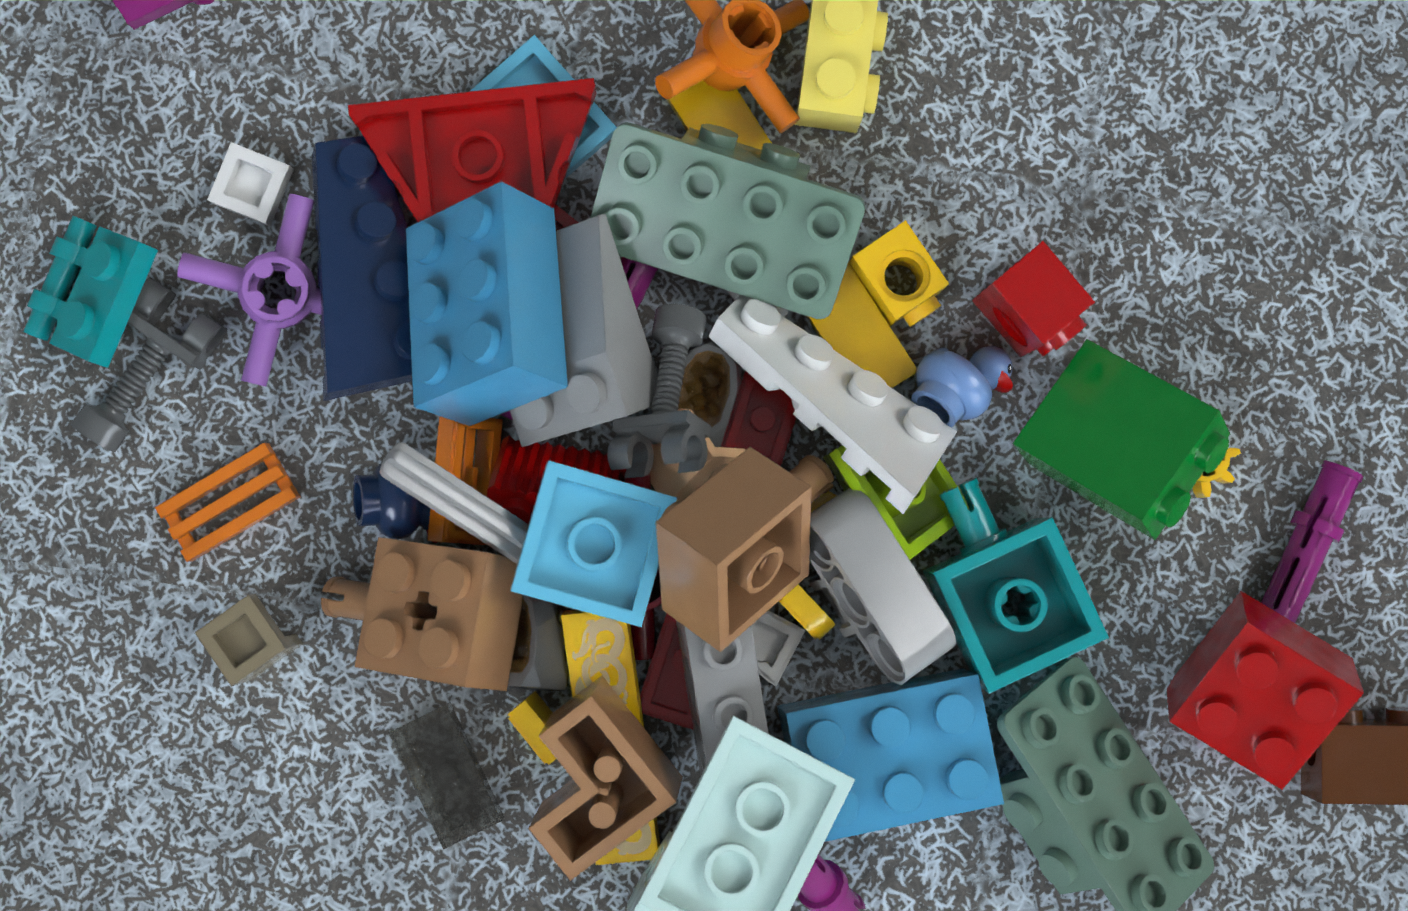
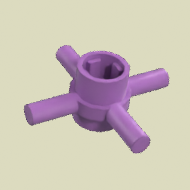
(249, 284)

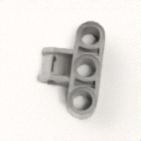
(876, 587)

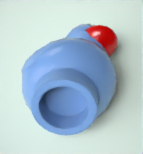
(961, 387)

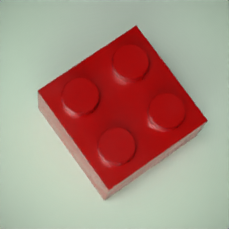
(1263, 690)

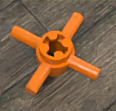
(736, 51)

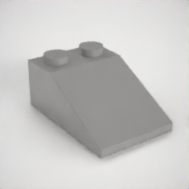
(603, 338)

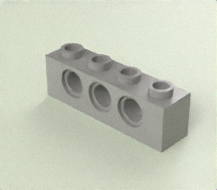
(720, 687)

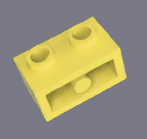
(837, 64)

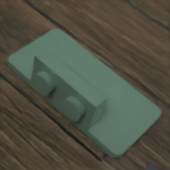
(729, 215)
(1094, 799)

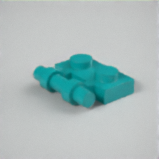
(101, 297)

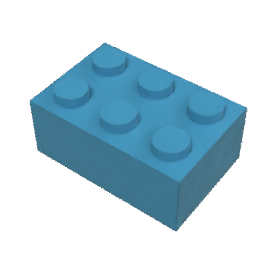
(485, 306)
(909, 746)

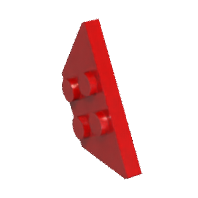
(468, 141)

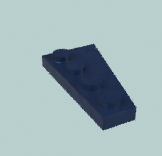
(360, 270)

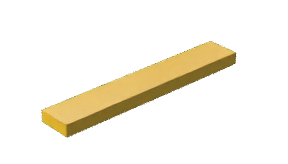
(855, 324)

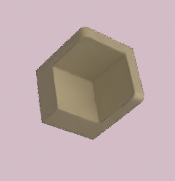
(245, 640)

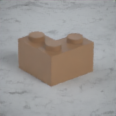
(616, 780)

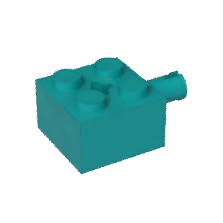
(1028, 560)

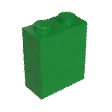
(1124, 439)

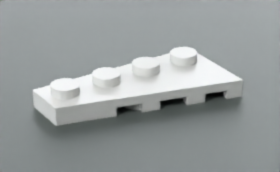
(829, 391)

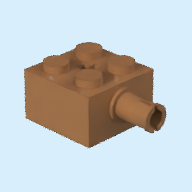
(738, 544)
(433, 614)

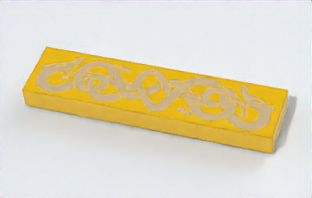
(606, 649)

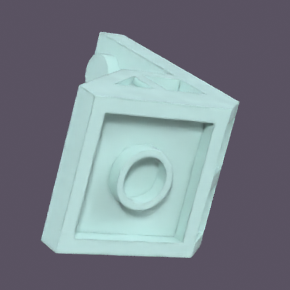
(745, 829)

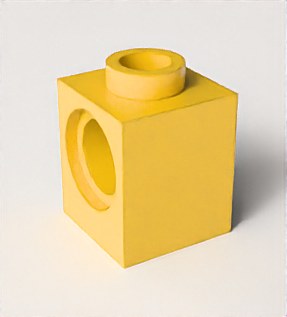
(902, 248)

